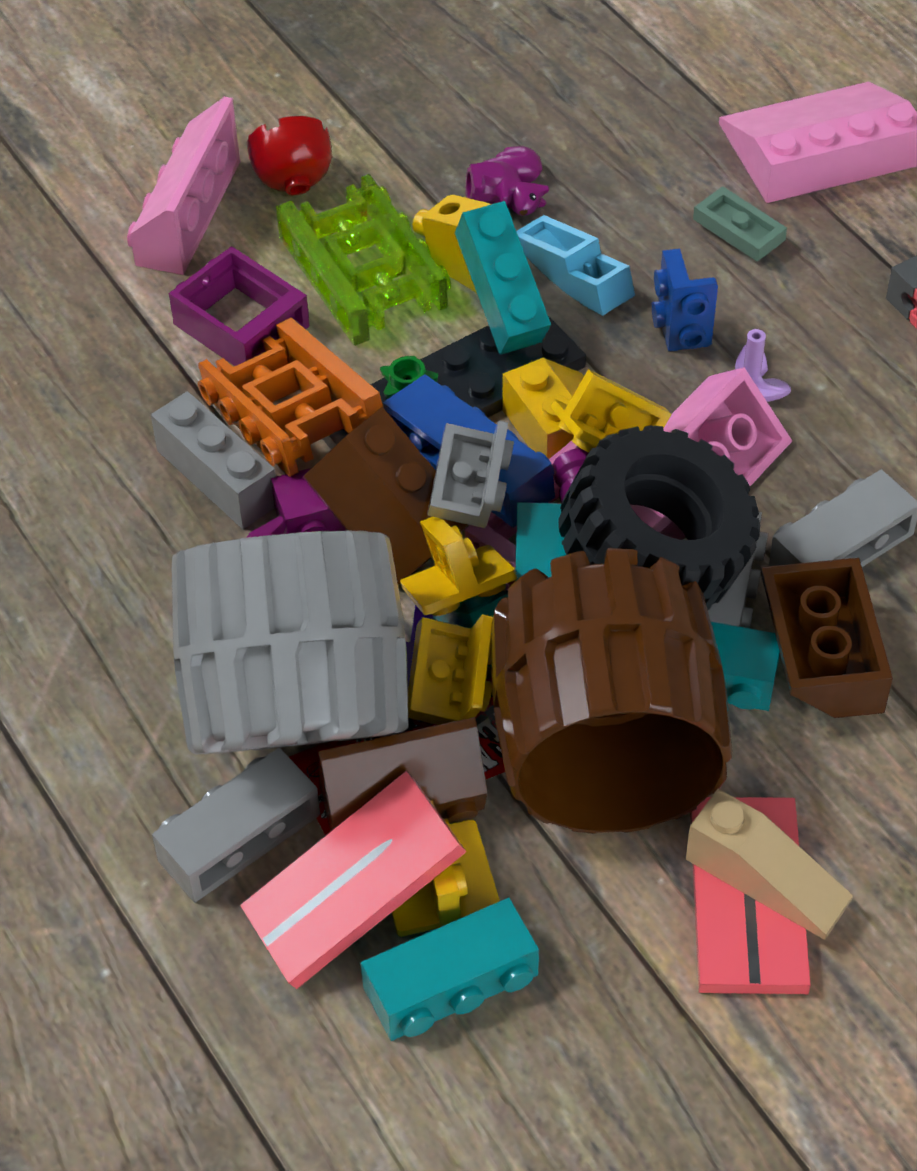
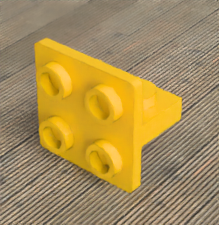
(604, 409)
(458, 571)
(449, 671)
(453, 893)

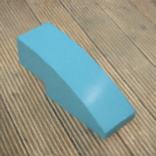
(576, 264)

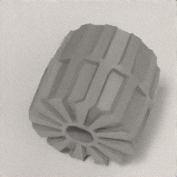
(289, 641)

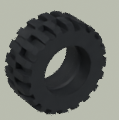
(680, 482)

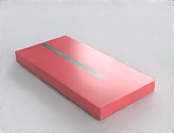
(352, 879)
(742, 941)

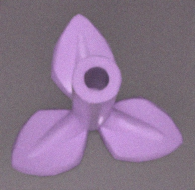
(755, 362)

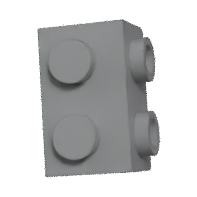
(468, 474)

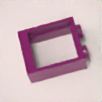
(221, 276)

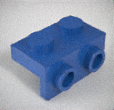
(684, 305)

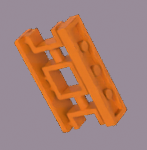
(329, 401)

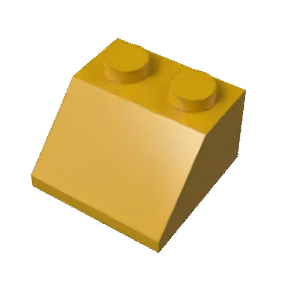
(528, 399)

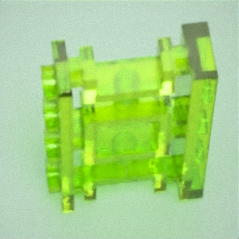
(340, 281)

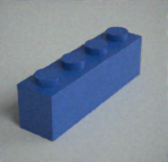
(422, 415)

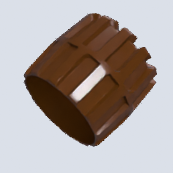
(609, 694)

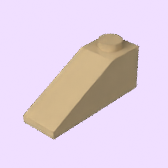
(765, 864)

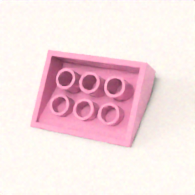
(824, 140)

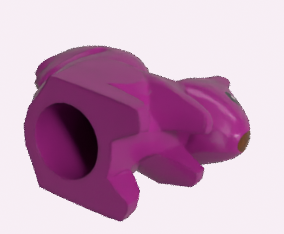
(508, 180)

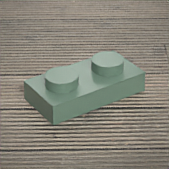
(740, 223)

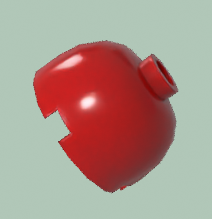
(291, 155)

